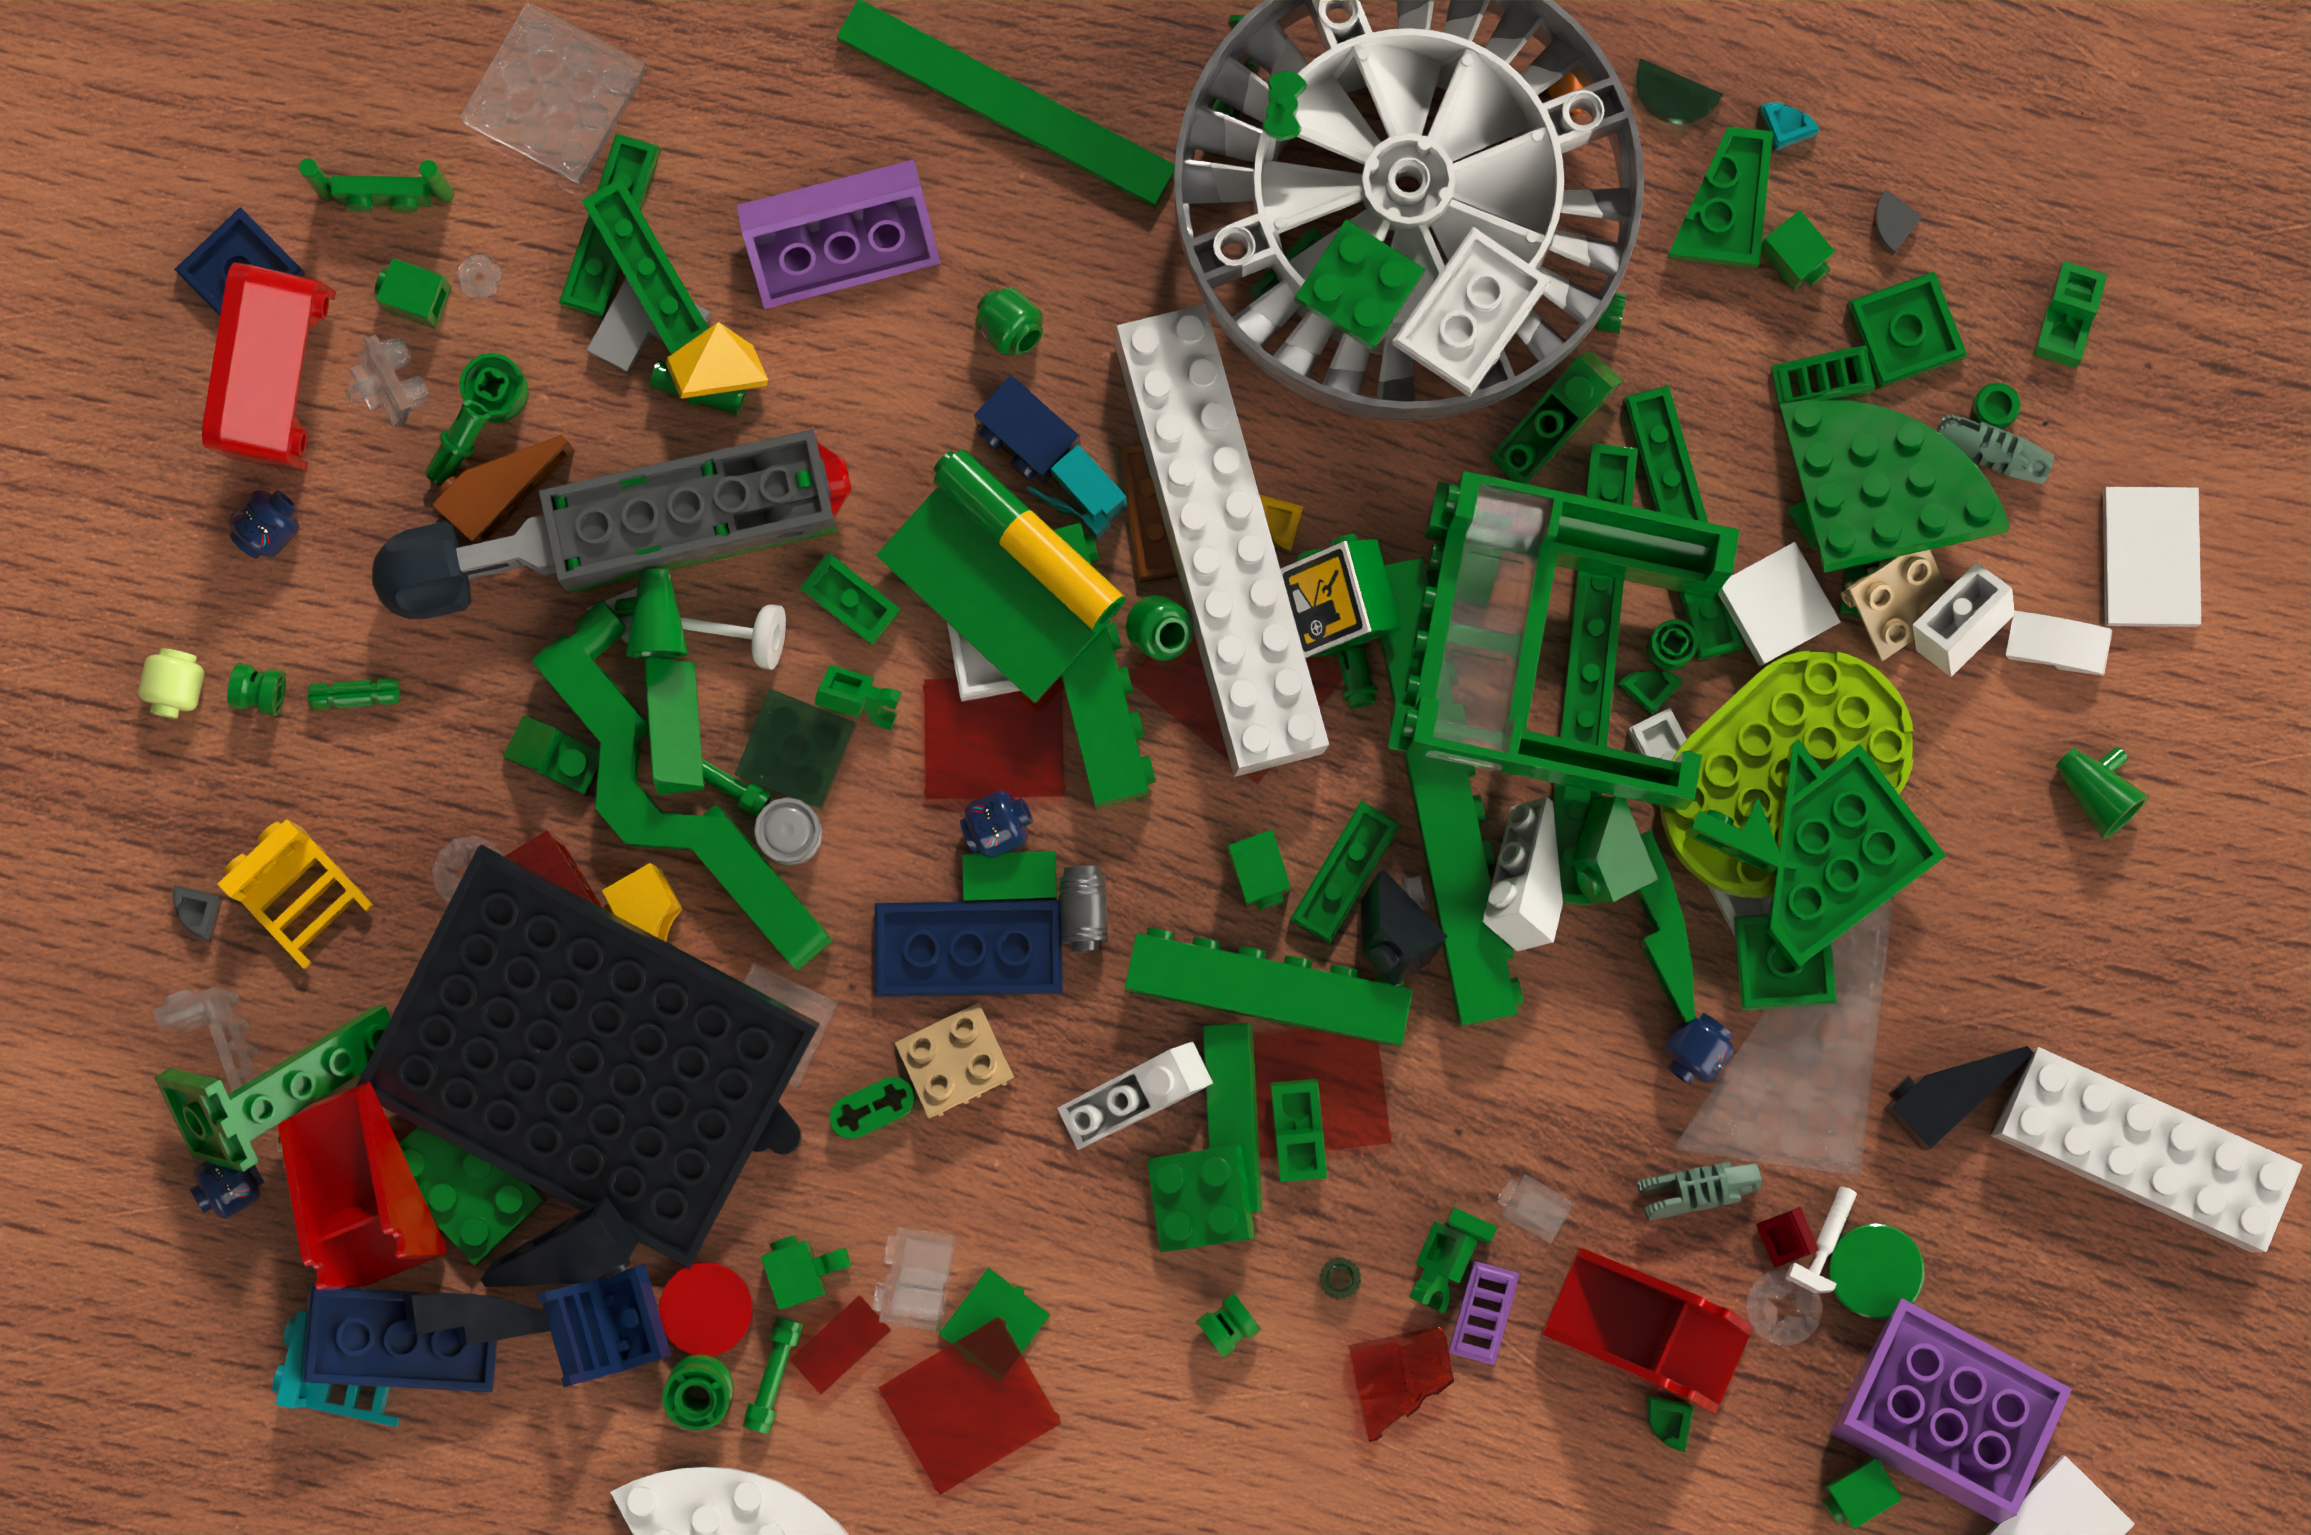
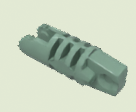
(1998, 449)
(1700, 1188)

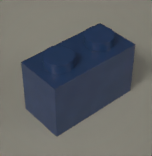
(1025, 430)

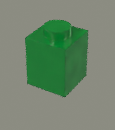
(1798, 251)
(412, 292)
(1859, 1493)

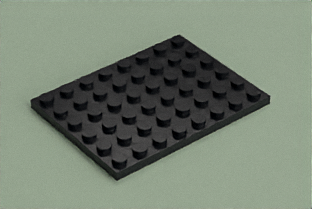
(586, 1055)

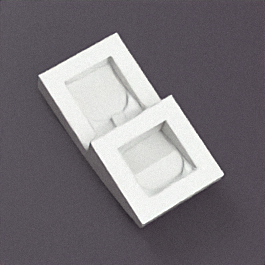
(2059, 642)

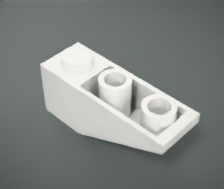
(1527, 881)
(1135, 1095)

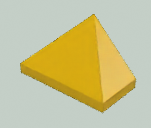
(715, 364)

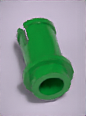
(1356, 678)

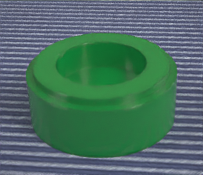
(1996, 405)

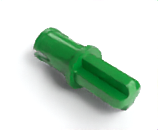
(457, 442)

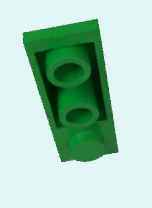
(1556, 418)

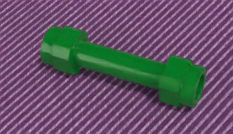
(750, 798)
(760, 1414)

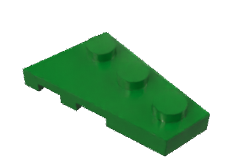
(1730, 204)

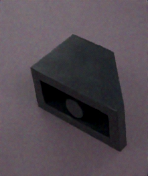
(1396, 930)

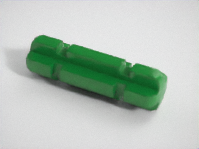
(354, 694)

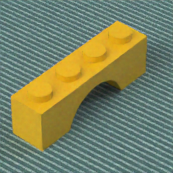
(644, 901)

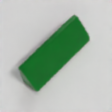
(674, 725)

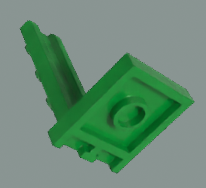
(221, 1124)

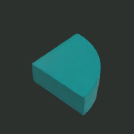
(1787, 124)

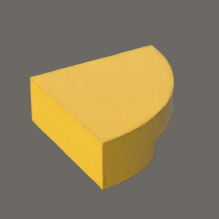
(1282, 521)

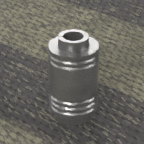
(1083, 908)

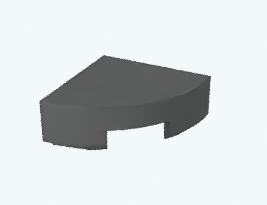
(1894, 221)
(197, 911)

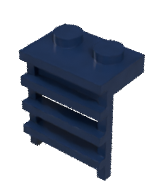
(605, 1326)

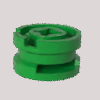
(496, 385)

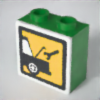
(1340, 596)

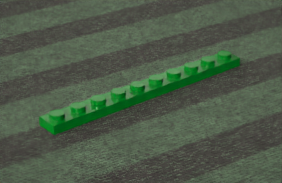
(1591, 662)

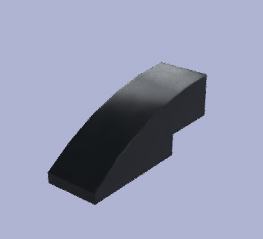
(473, 1315)

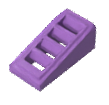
(1495, 1274)

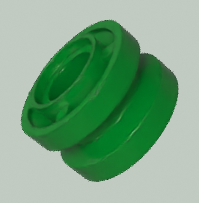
(693, 1412)

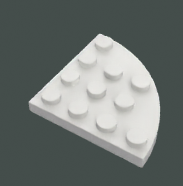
(719, 1504)

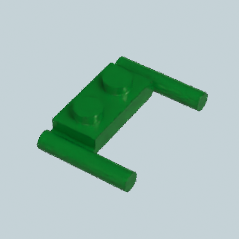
(363, 192)

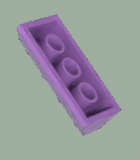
(838, 234)

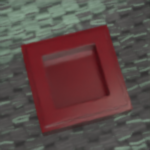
(1787, 1237)

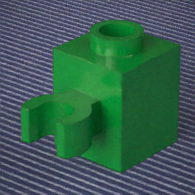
(797, 1273)

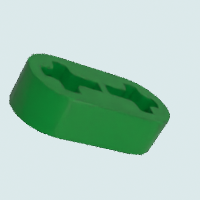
(877, 1118)

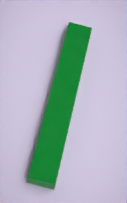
(1006, 103)

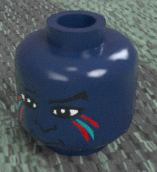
(264, 524)
(996, 823)
(1699, 1049)
(225, 1189)

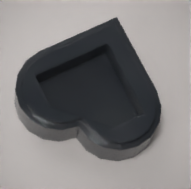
(780, 1133)

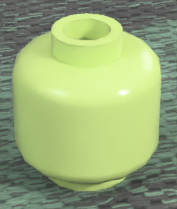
(171, 682)

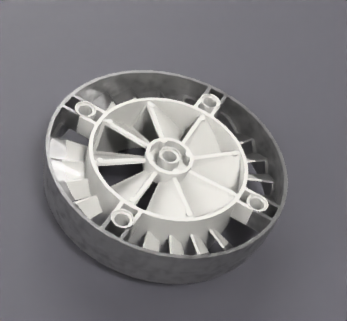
(1480, 107)

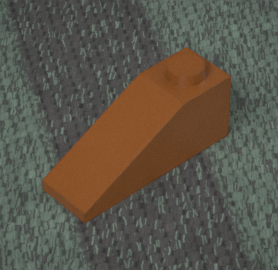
(493, 492)

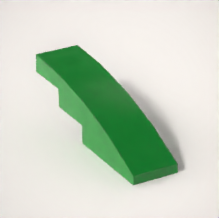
(1668, 945)

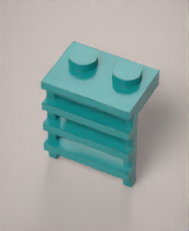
(316, 1395)

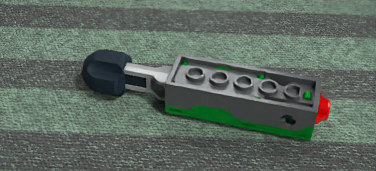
(630, 523)

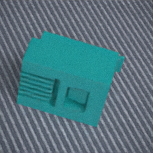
(1088, 489)

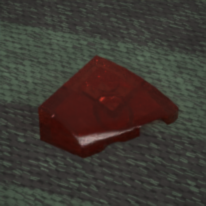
(1398, 1374)

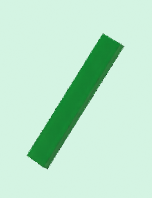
(1676, 493)

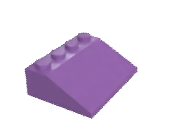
(1951, 1412)

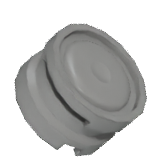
(788, 831)

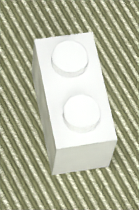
(1963, 619)

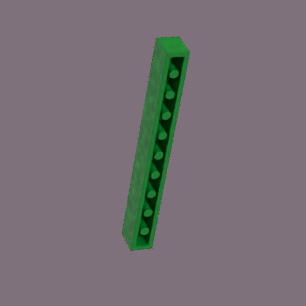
(1450, 835)

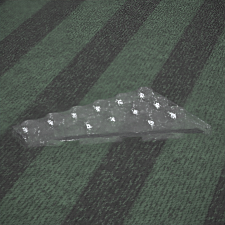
(1804, 1072)

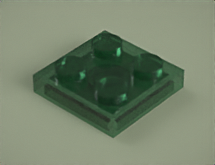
(796, 749)

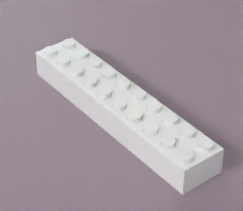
(1220, 540)

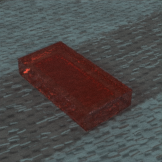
(840, 1344)

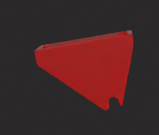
(354, 1193)
(1648, 1329)

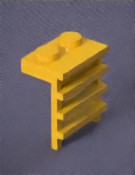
(272, 868)

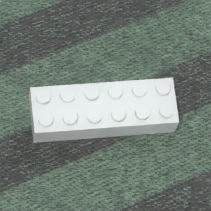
(2147, 1150)

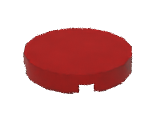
(706, 1309)

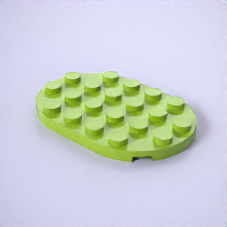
(1744, 746)

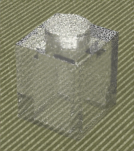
(1534, 1208)

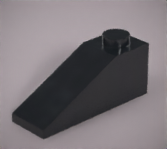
(1941, 1100)
(569, 1253)

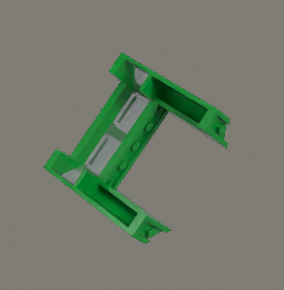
(1491, 620)

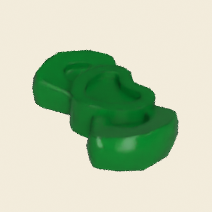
(1283, 105)

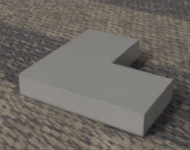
(626, 330)

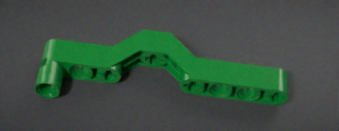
(636, 817)

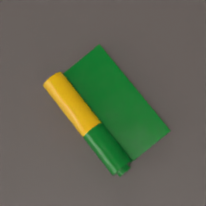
(1001, 575)

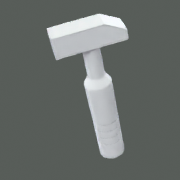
(1826, 1243)

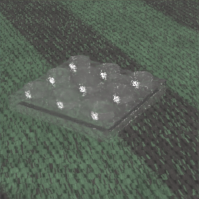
(553, 93)

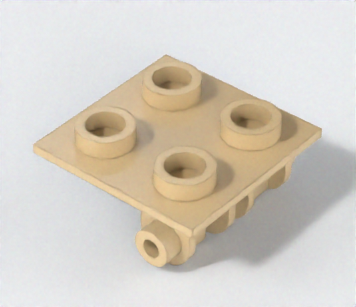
(1895, 598)
(954, 1060)

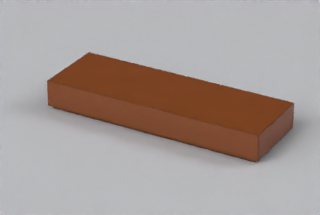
(1147, 525)

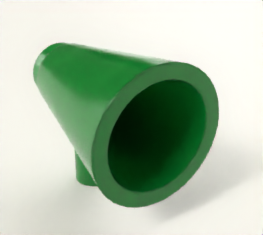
(655, 618)
(2100, 792)

